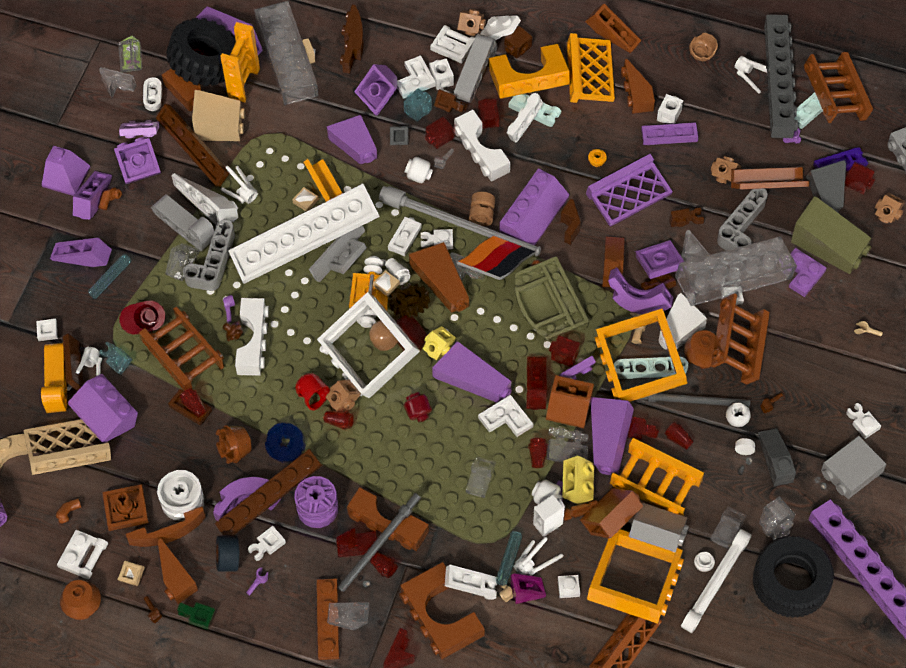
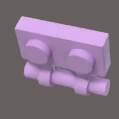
(135, 128)

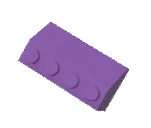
(534, 208)

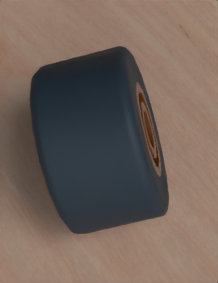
(227, 553)

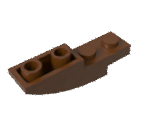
(353, 39)

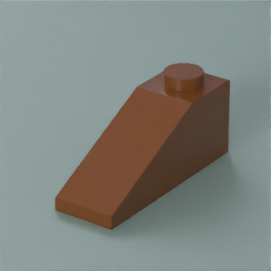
(610, 27)
(613, 257)
(176, 579)

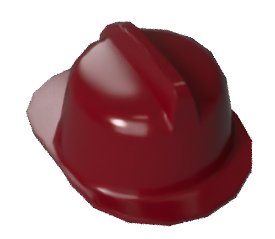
(141, 316)

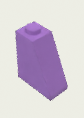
(353, 139)

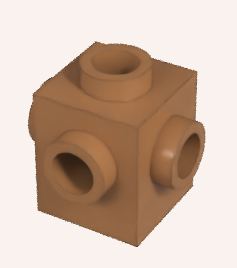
(465, 22)
(723, 164)
(894, 204)
(343, 395)

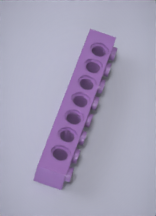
(859, 566)

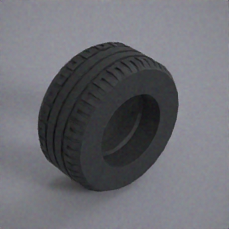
(800, 552)

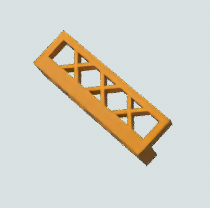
(324, 179)

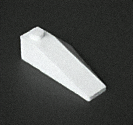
(207, 201)

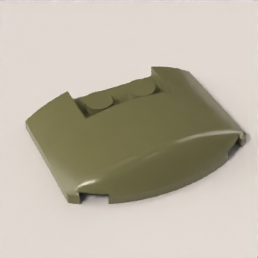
(548, 299)

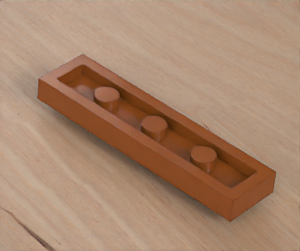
(327, 634)

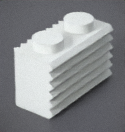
(548, 515)

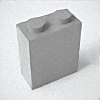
(853, 467)
(659, 527)

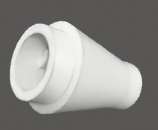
(398, 271)

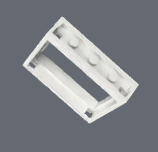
(349, 318)

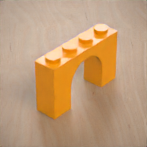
(512, 83)

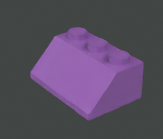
(103, 408)

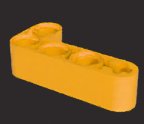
(55, 390)

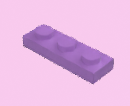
(669, 133)

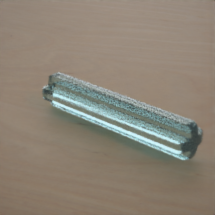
(109, 276)
(508, 558)

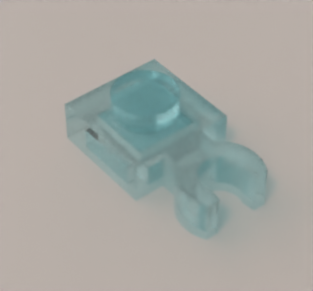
(117, 358)

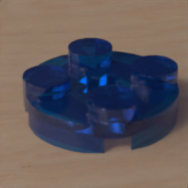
(274, 441)

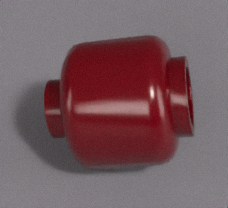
(417, 407)

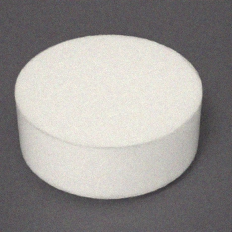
(745, 446)

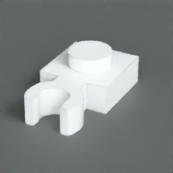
(438, 237)
(864, 423)
(268, 541)

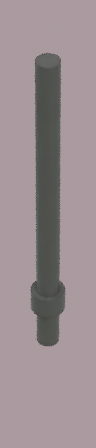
(694, 399)
(404, 511)

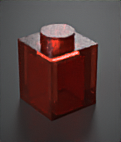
(488, 113)
(439, 132)
(860, 178)
(564, 351)

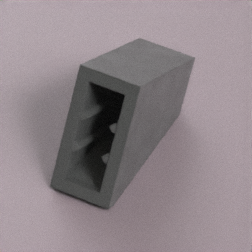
(829, 184)

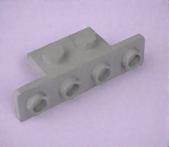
(339, 254)

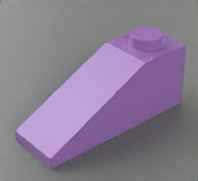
(89, 195)
(83, 252)

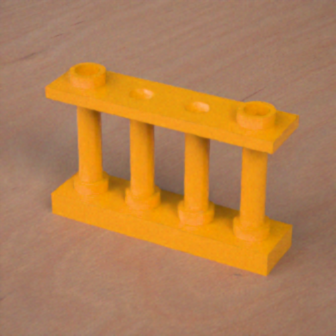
(240, 62)
(657, 460)

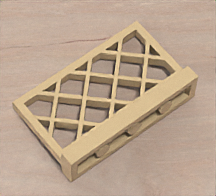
(69, 456)

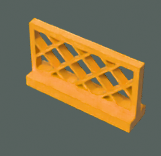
(575, 72)

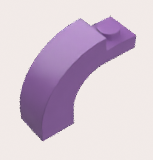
(638, 300)
(237, 492)

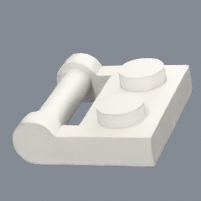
(451, 48)
(77, 551)

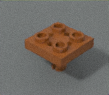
(124, 500)

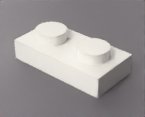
(404, 236)

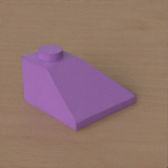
(377, 87)
(64, 171)

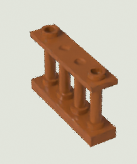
(849, 78)
(755, 339)
(173, 366)

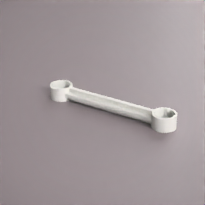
(695, 614)

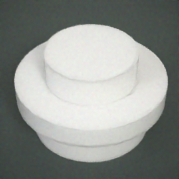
(704, 561)

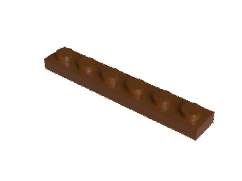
(192, 145)
(268, 493)

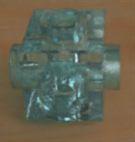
(418, 104)

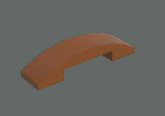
(168, 534)

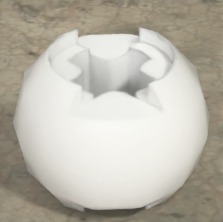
(742, 419)

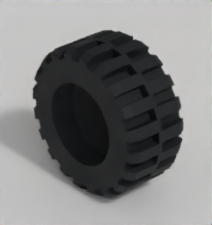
(202, 35)

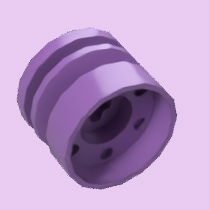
(316, 512)

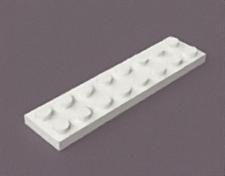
(303, 233)

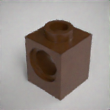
(518, 42)

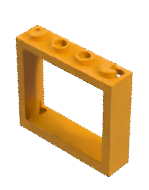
(652, 387)
(626, 602)

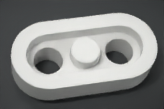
(152, 95)

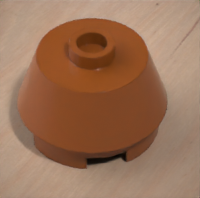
(699, 348)
(233, 443)
(80, 599)

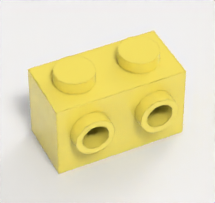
(578, 480)

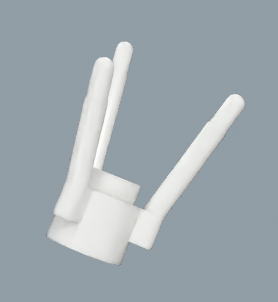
(744, 66)
(247, 191)
(89, 359)
(524, 564)

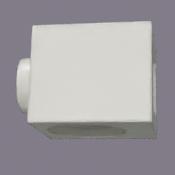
(442, 73)
(670, 109)

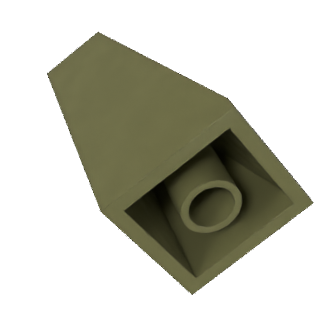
(830, 236)

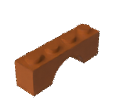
(409, 533)

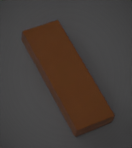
(72, 360)

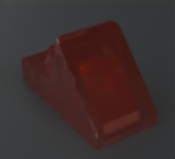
(354, 544)
(397, 657)

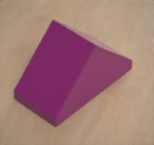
(526, 588)

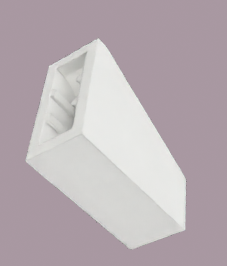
(683, 321)

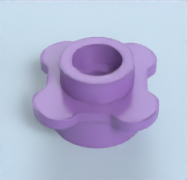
(796, 138)

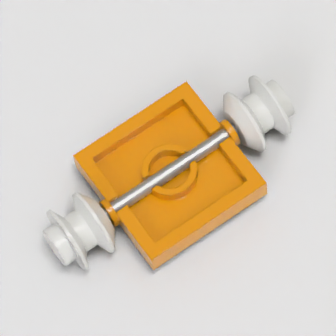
(364, 283)

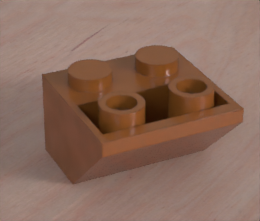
(569, 401)

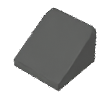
(398, 135)

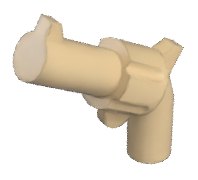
(638, 331)

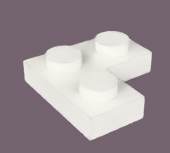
(419, 77)
(506, 412)

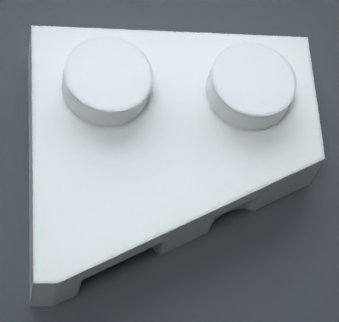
(500, 26)

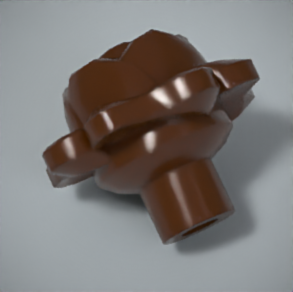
(233, 331)

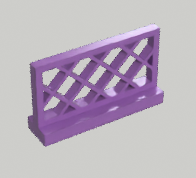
(618, 179)

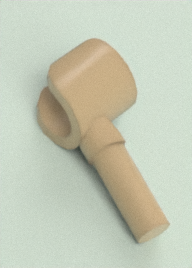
(865, 328)
(506, 594)

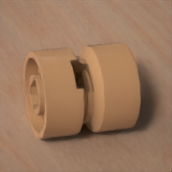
(482, 208)

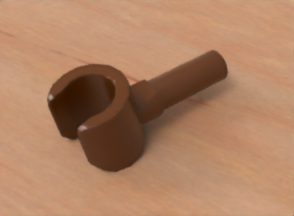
(767, 406)
(154, 615)

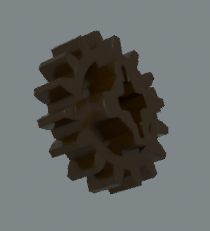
(409, 300)

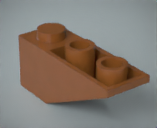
(639, 90)

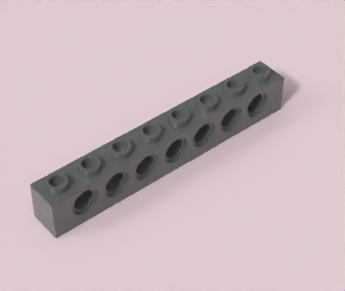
(779, 76)

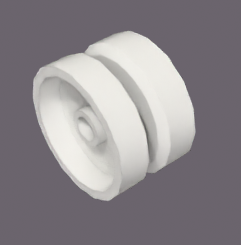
(180, 493)

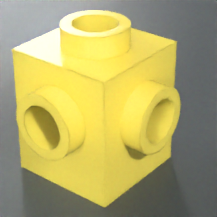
(438, 343)

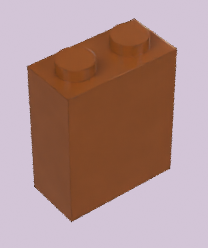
(611, 512)

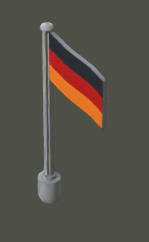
(493, 257)

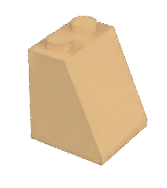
(217, 117)

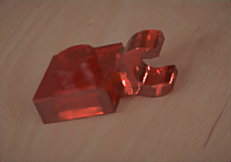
(639, 428)

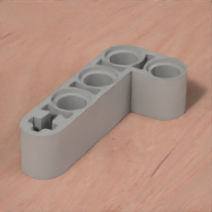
(474, 67)
(196, 232)
(735, 232)
(214, 254)

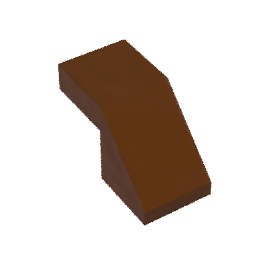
(571, 218)

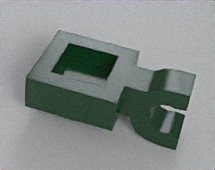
(199, 615)

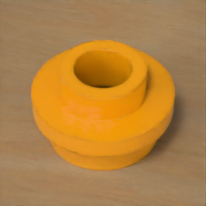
(597, 162)

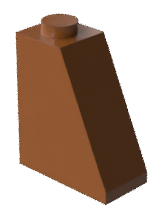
(181, 89)

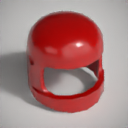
(310, 384)

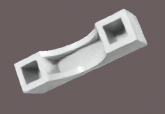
(492, 161)
(249, 357)

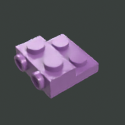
(137, 160)

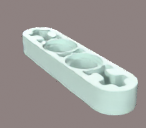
(649, 363)

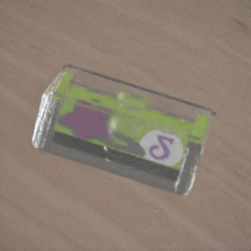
(130, 55)

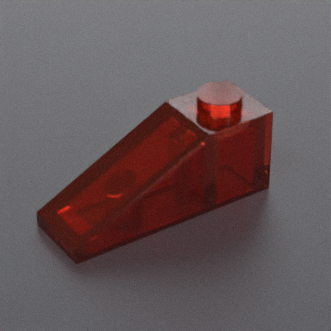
(536, 383)

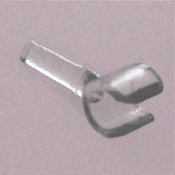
(440, 162)

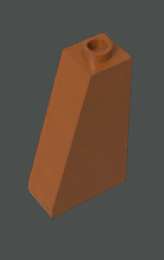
(440, 275)

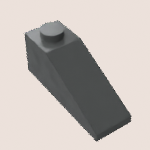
(777, 457)

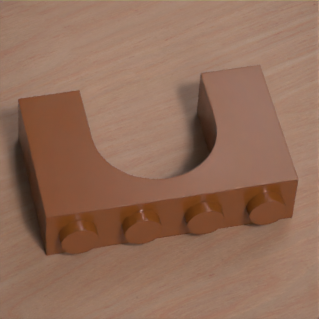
(444, 637)

